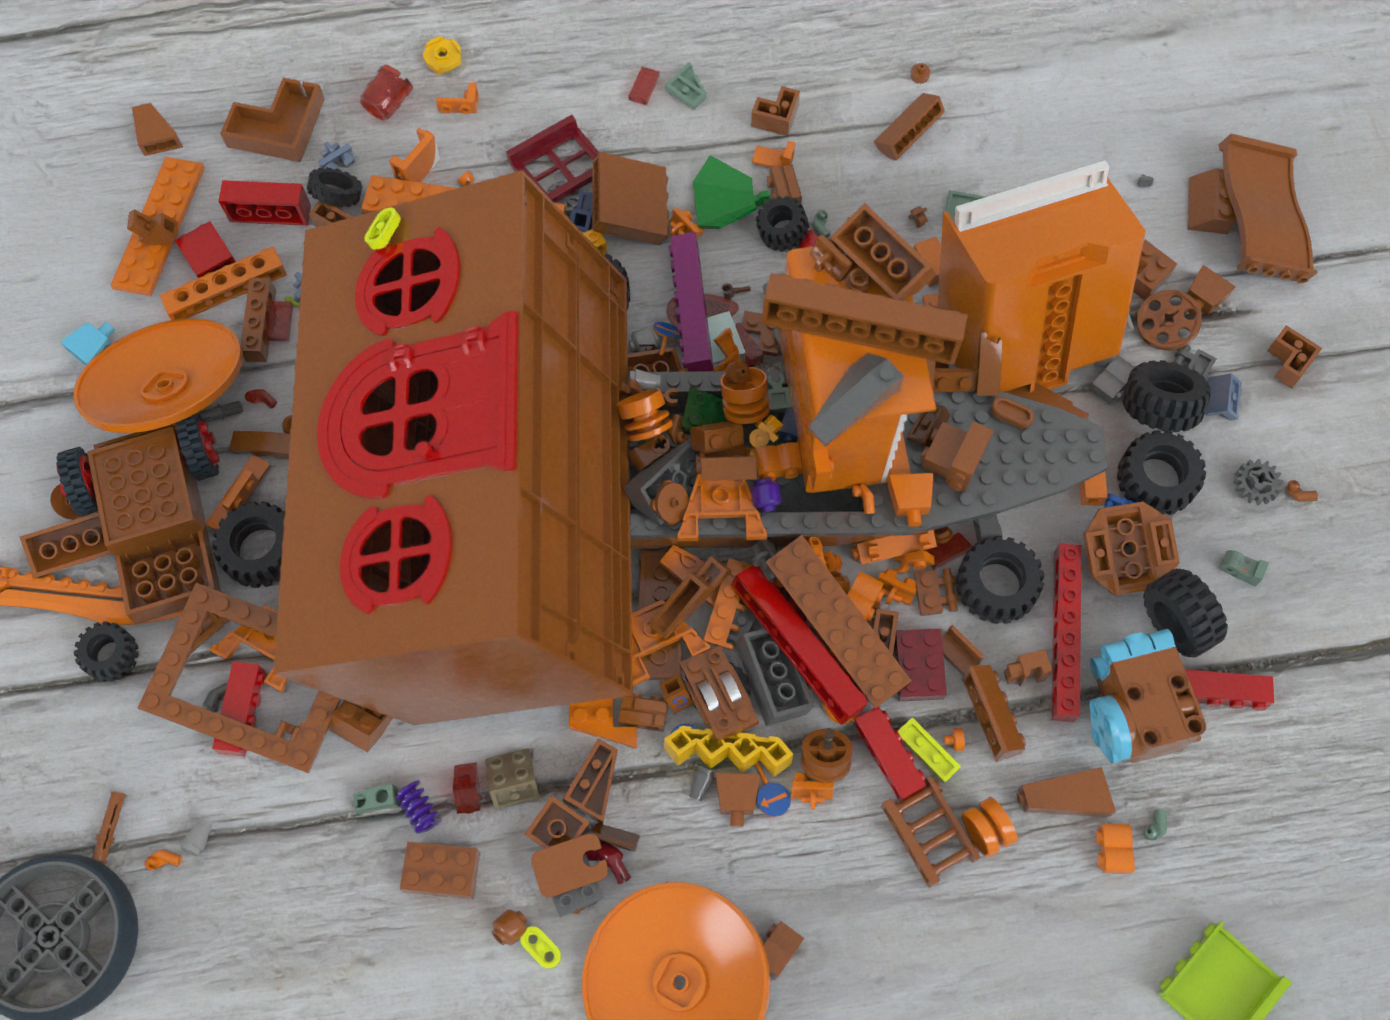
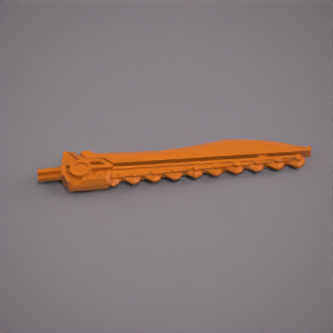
(89, 608)

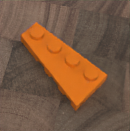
(681, 563)

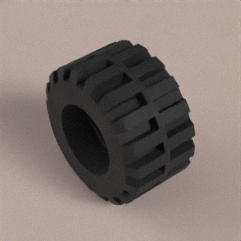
(777, 211)
(94, 640)

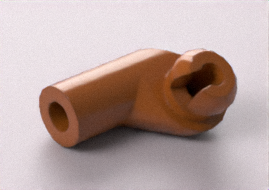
(1298, 494)

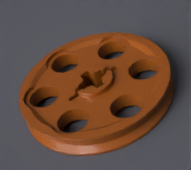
(1169, 329)

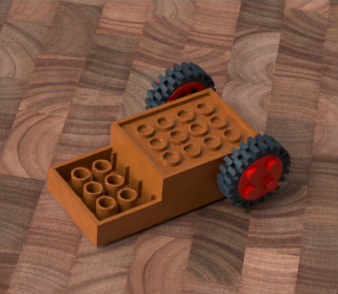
(149, 510)

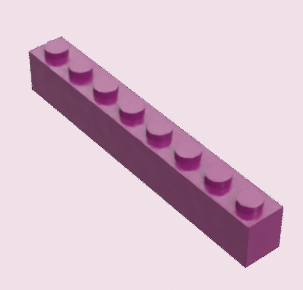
(691, 302)

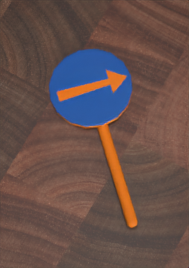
(668, 331)
(773, 797)

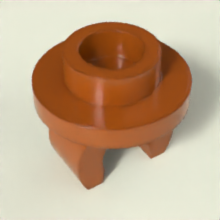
(919, 216)

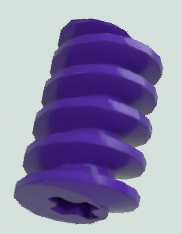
(416, 808)

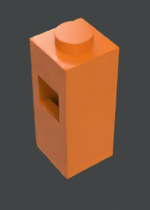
(1094, 490)

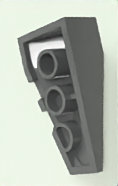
(674, 466)

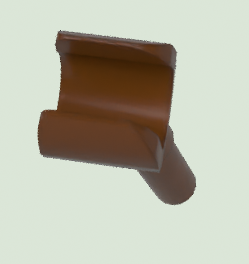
(730, 294)

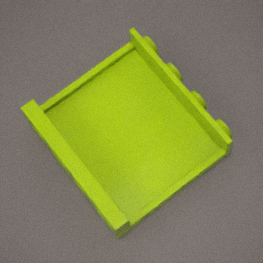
(1222, 981)

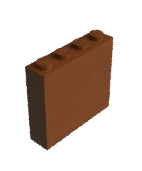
(629, 198)

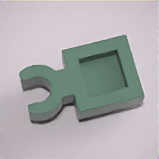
(778, 397)

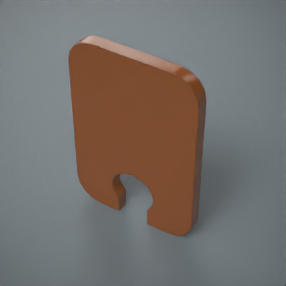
(562, 866)

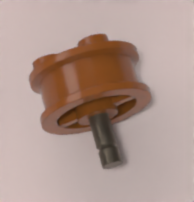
(826, 755)

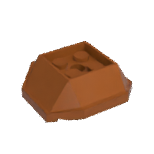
(1151, 545)

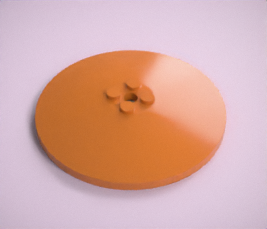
(158, 375)
(670, 934)

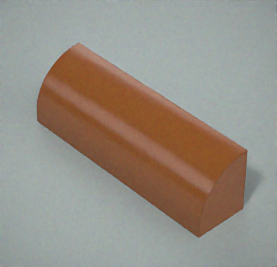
(910, 126)

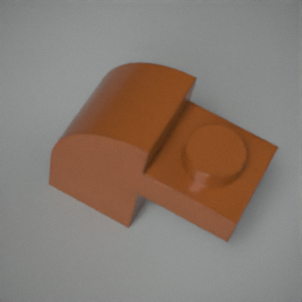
(152, 231)

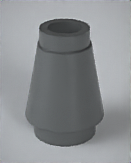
(701, 782)

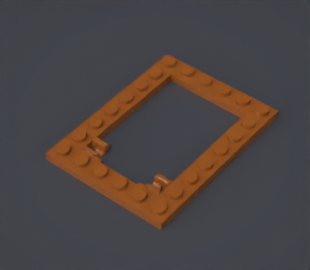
(157, 700)

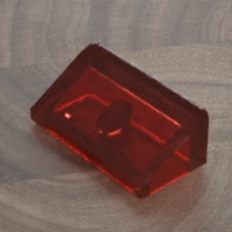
(949, 551)

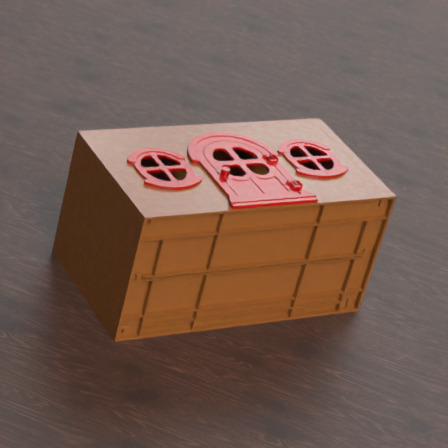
(459, 463)

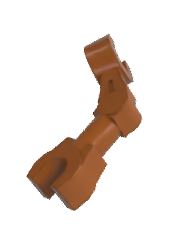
(634, 388)

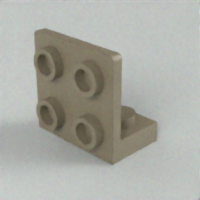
(511, 779)

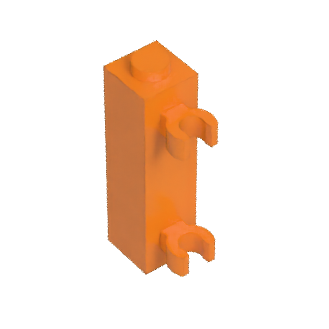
(892, 546)

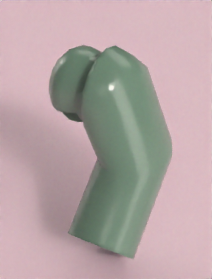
(819, 223)
(1158, 828)

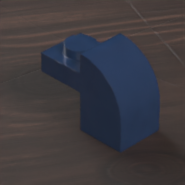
(582, 214)

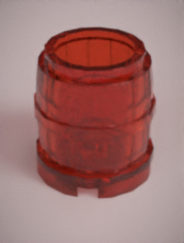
(385, 93)

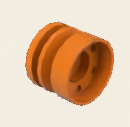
(746, 401)
(645, 417)

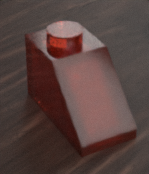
(466, 788)

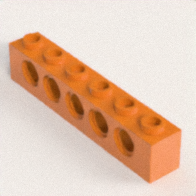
(216, 293)

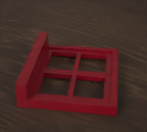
(544, 143)

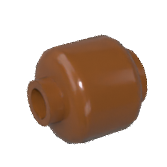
(509, 927)

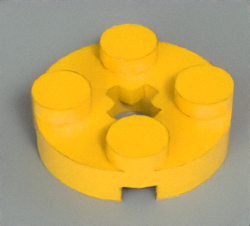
(445, 63)

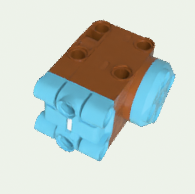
(1144, 700)

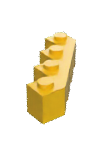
(741, 749)

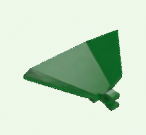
(724, 195)

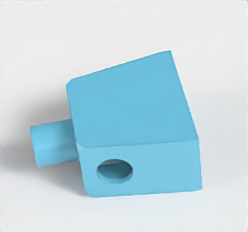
(88, 341)

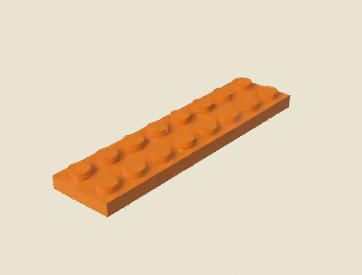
(170, 195)

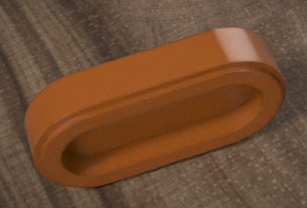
(1012, 412)

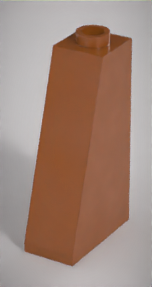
(1071, 794)

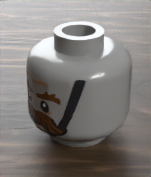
(644, 340)

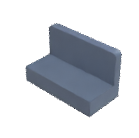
(1224, 396)

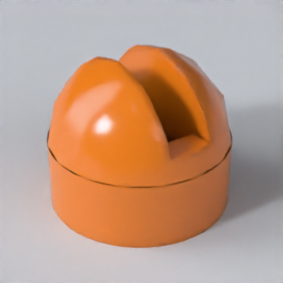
(465, 178)

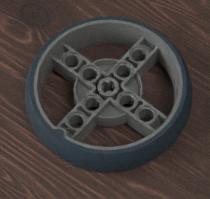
(99, 980)

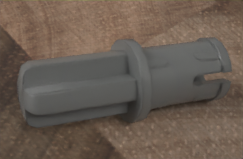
(221, 411)

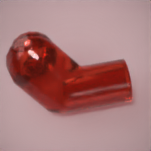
(260, 396)

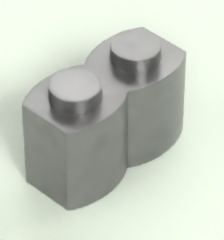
(1112, 380)

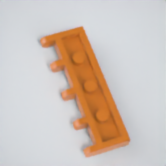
(725, 609)

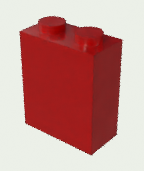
(204, 250)

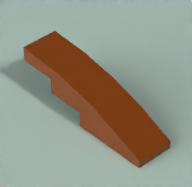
(261, 443)

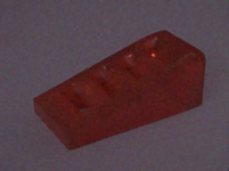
(753, 355)

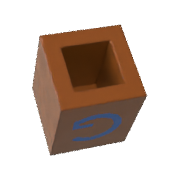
(676, 693)

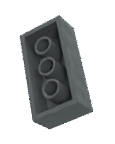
(773, 678)

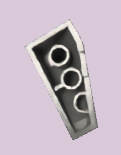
(858, 393)

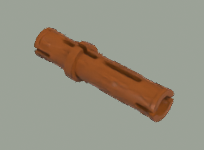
(108, 827)

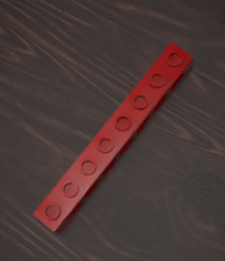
(1066, 633)

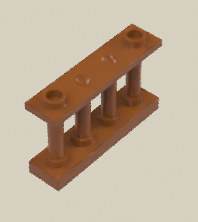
(919, 851)

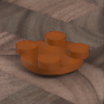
(670, 502)

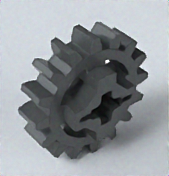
(1258, 481)

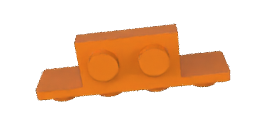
(240, 490)

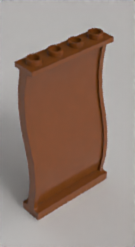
(1267, 209)

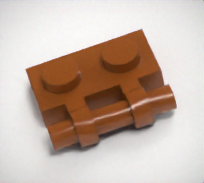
(929, 595)

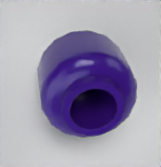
(765, 494)

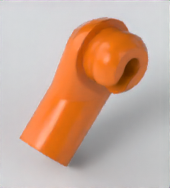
(867, 496)
(161, 858)

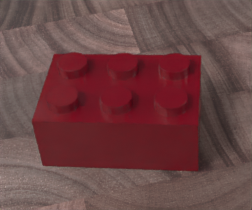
(922, 659)

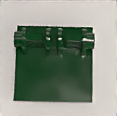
(701, 410)

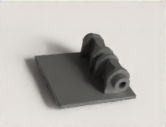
(577, 898)

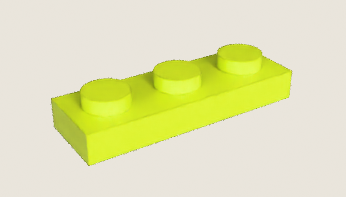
(928, 750)

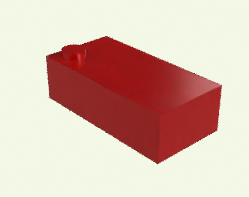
(265, 202)

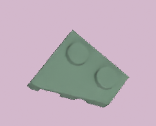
(687, 87)

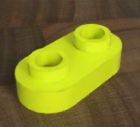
(382, 228)
(541, 947)

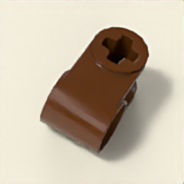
(648, 453)

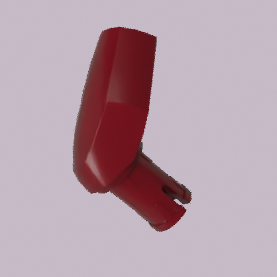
(613, 859)

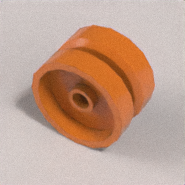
(989, 827)

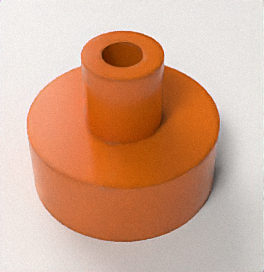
(956, 739)

